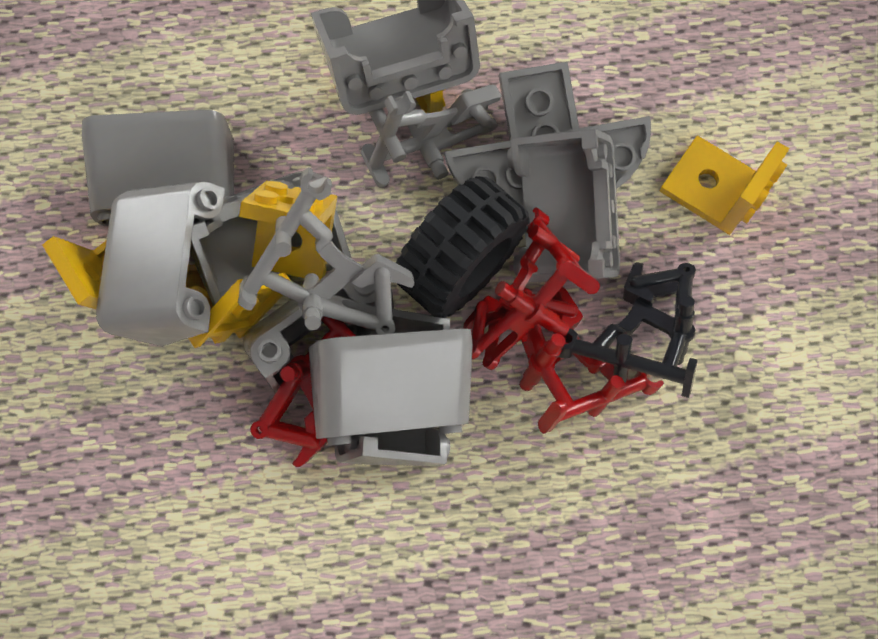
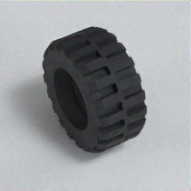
(462, 245)

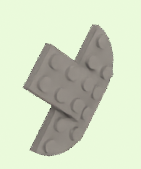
(543, 103)

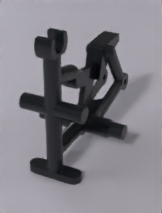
(639, 292)

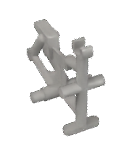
(427, 129)
(318, 296)

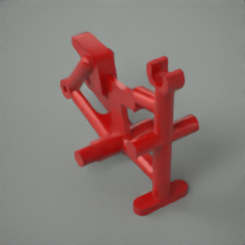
(519, 310)
(544, 355)
(296, 376)

